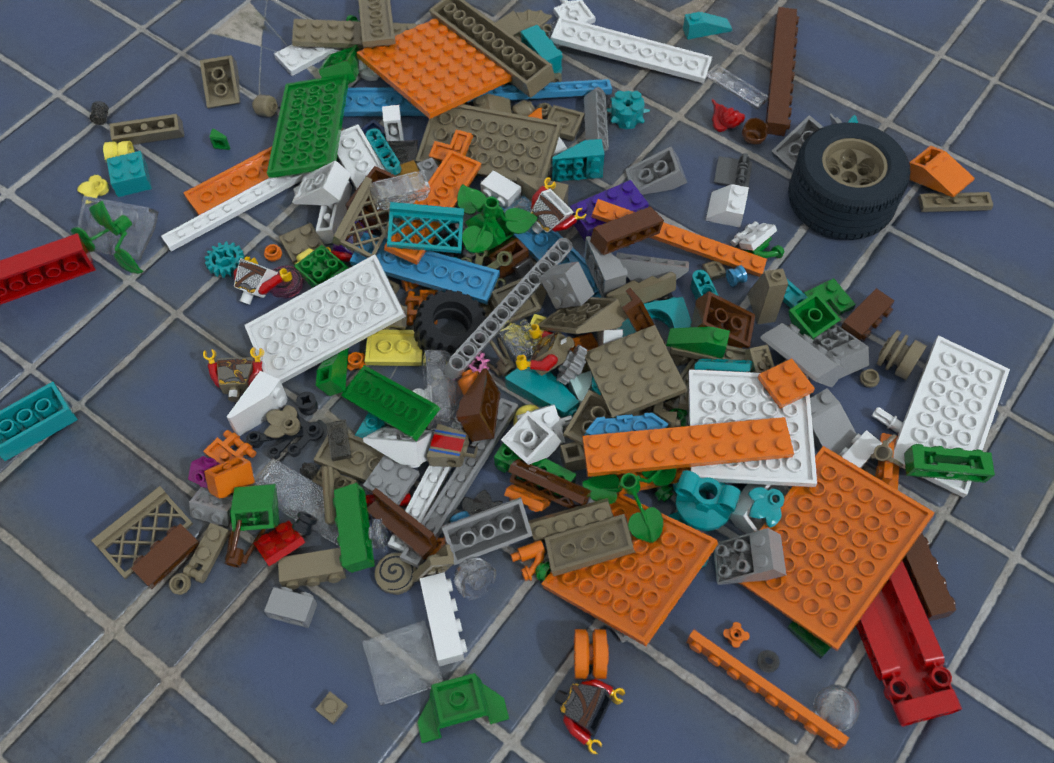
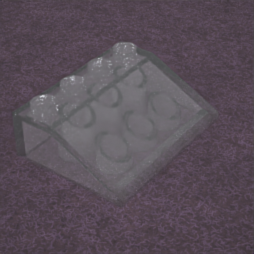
(138, 235)

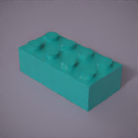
(33, 420)

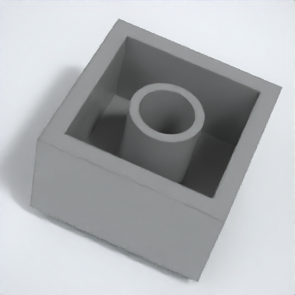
(567, 285)

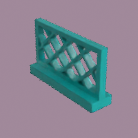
(426, 215)

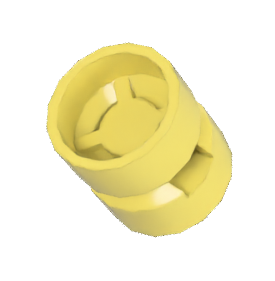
(112, 149)

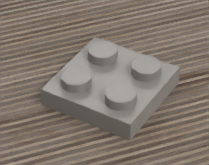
(391, 479)

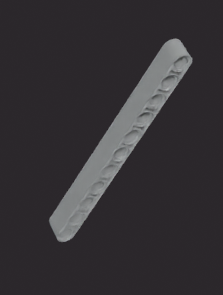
(554, 256)

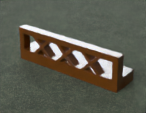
(637, 312)
(550, 483)
(402, 525)

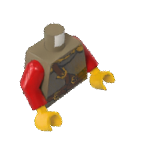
(548, 353)
(234, 374)

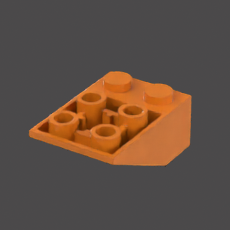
(939, 172)

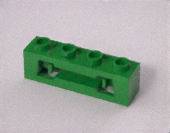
(948, 463)

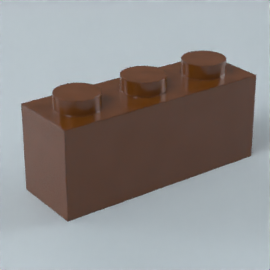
(868, 315)
(165, 555)

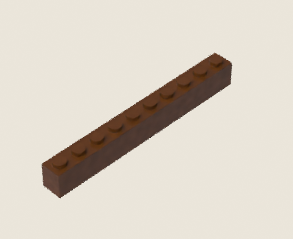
(781, 71)

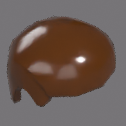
(754, 131)

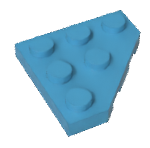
(626, 423)

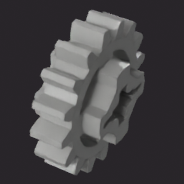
(572, 365)

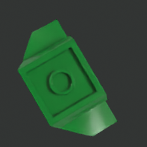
(459, 702)

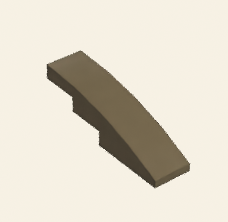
(646, 290)

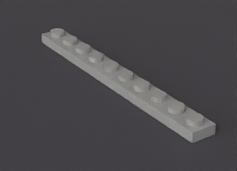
(461, 481)

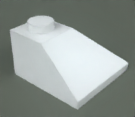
(531, 439)

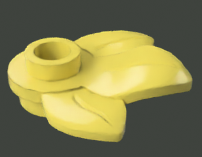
(94, 187)

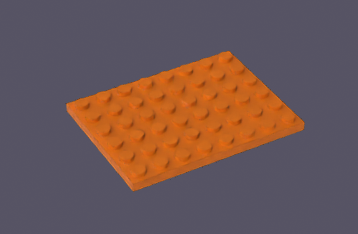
(434, 68)
(839, 547)

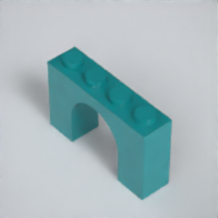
(670, 311)

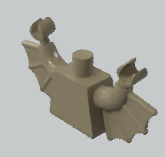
(519, 21)

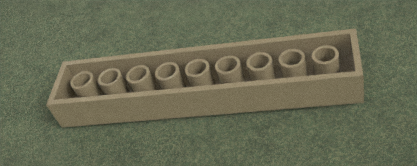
(528, 69)

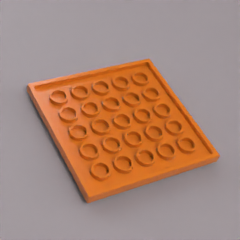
(641, 587)

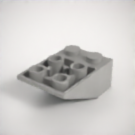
(846, 347)
(750, 558)

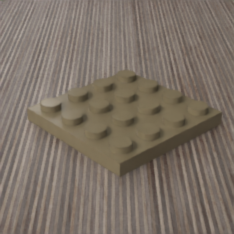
(634, 372)

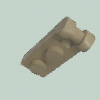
(207, 552)

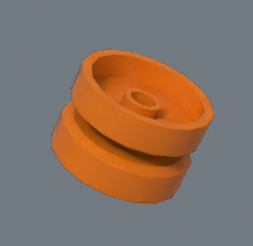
(590, 654)

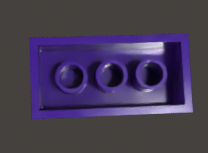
(623, 195)

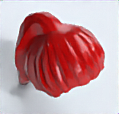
(726, 118)

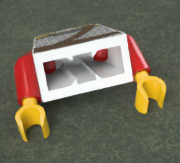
(551, 210)
(257, 279)

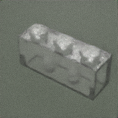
(400, 189)

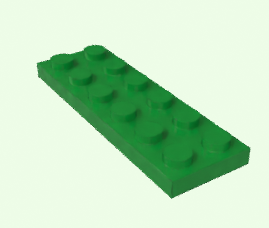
(390, 402)

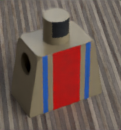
(449, 448)

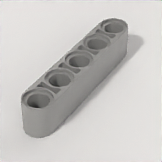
(596, 116)

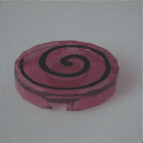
(290, 288)

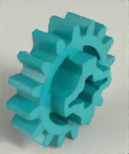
(224, 259)

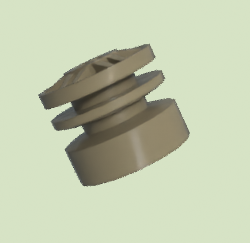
(901, 354)

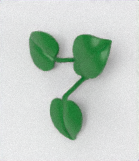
(117, 227)
(479, 240)
(645, 524)

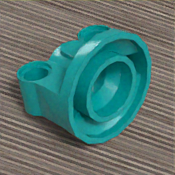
(701, 512)

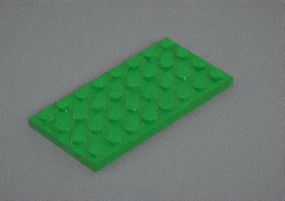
(308, 126)

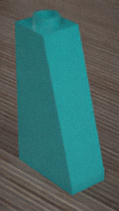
(542, 390)

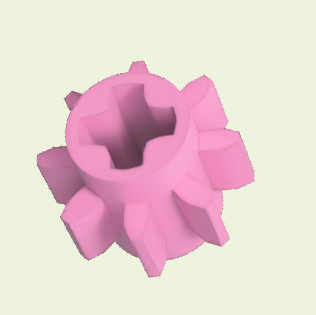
(484, 363)

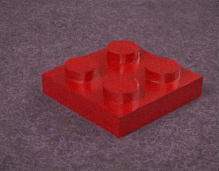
(278, 543)

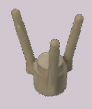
(504, 365)
(885, 453)

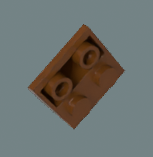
(512, 245)

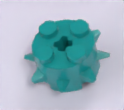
(627, 109)

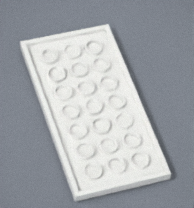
(325, 320)
(952, 405)

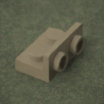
(760, 358)
(435, 564)

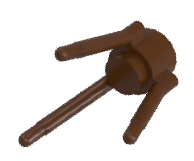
(235, 555)

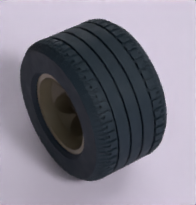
(848, 180)

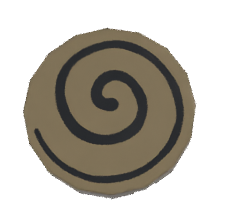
(394, 575)

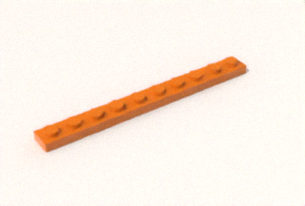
(690, 241)

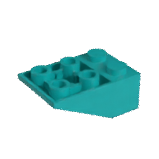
(579, 162)

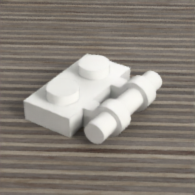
(753, 235)

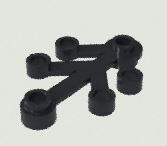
(304, 432)

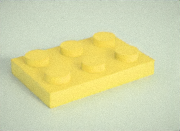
(393, 349)

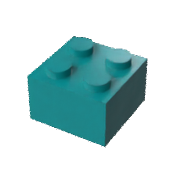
(129, 174)

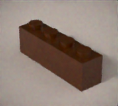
(626, 230)
(928, 581)

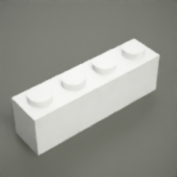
(331, 217)
(442, 619)

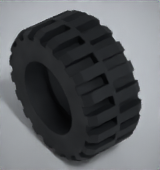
(446, 305)

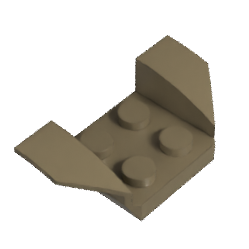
(531, 307)

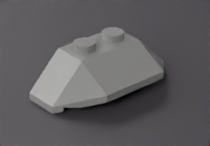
(643, 267)

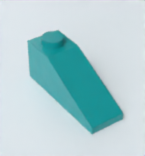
(704, 24)

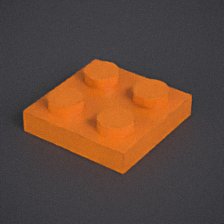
(786, 383)

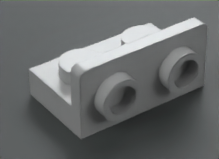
(210, 508)

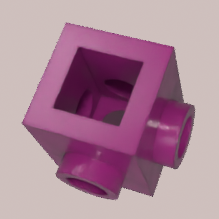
(197, 470)

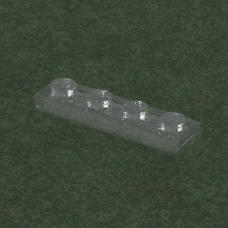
(737, 86)

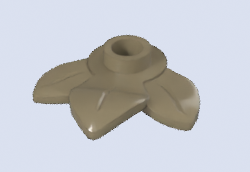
(280, 422)

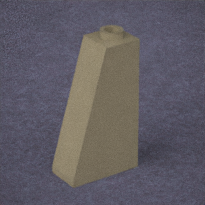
(768, 295)

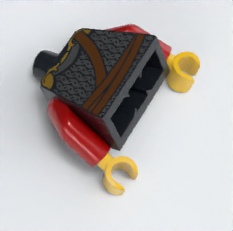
(586, 707)

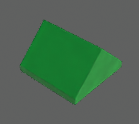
(813, 316)

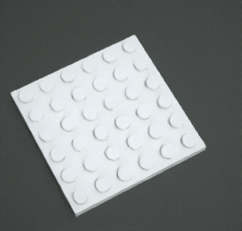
(742, 397)

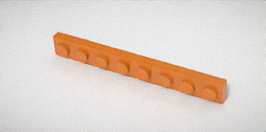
(772, 694)

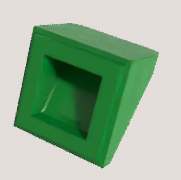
(219, 140)

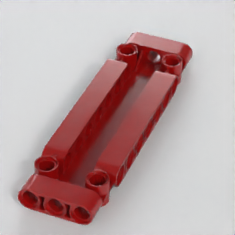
(906, 653)

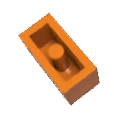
(228, 475)

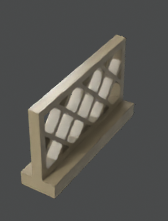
(353, 215)
(128, 522)

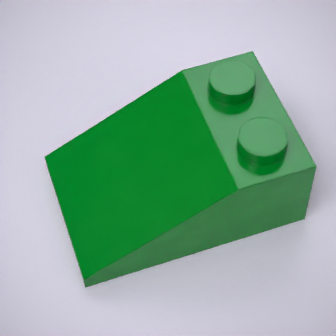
(341, 63)

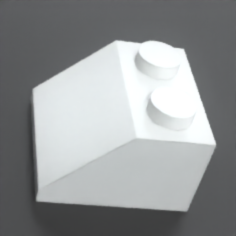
(728, 205)

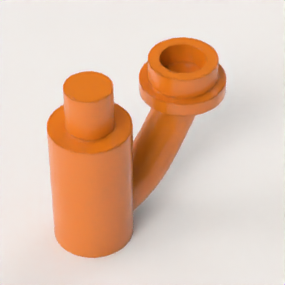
(527, 552)

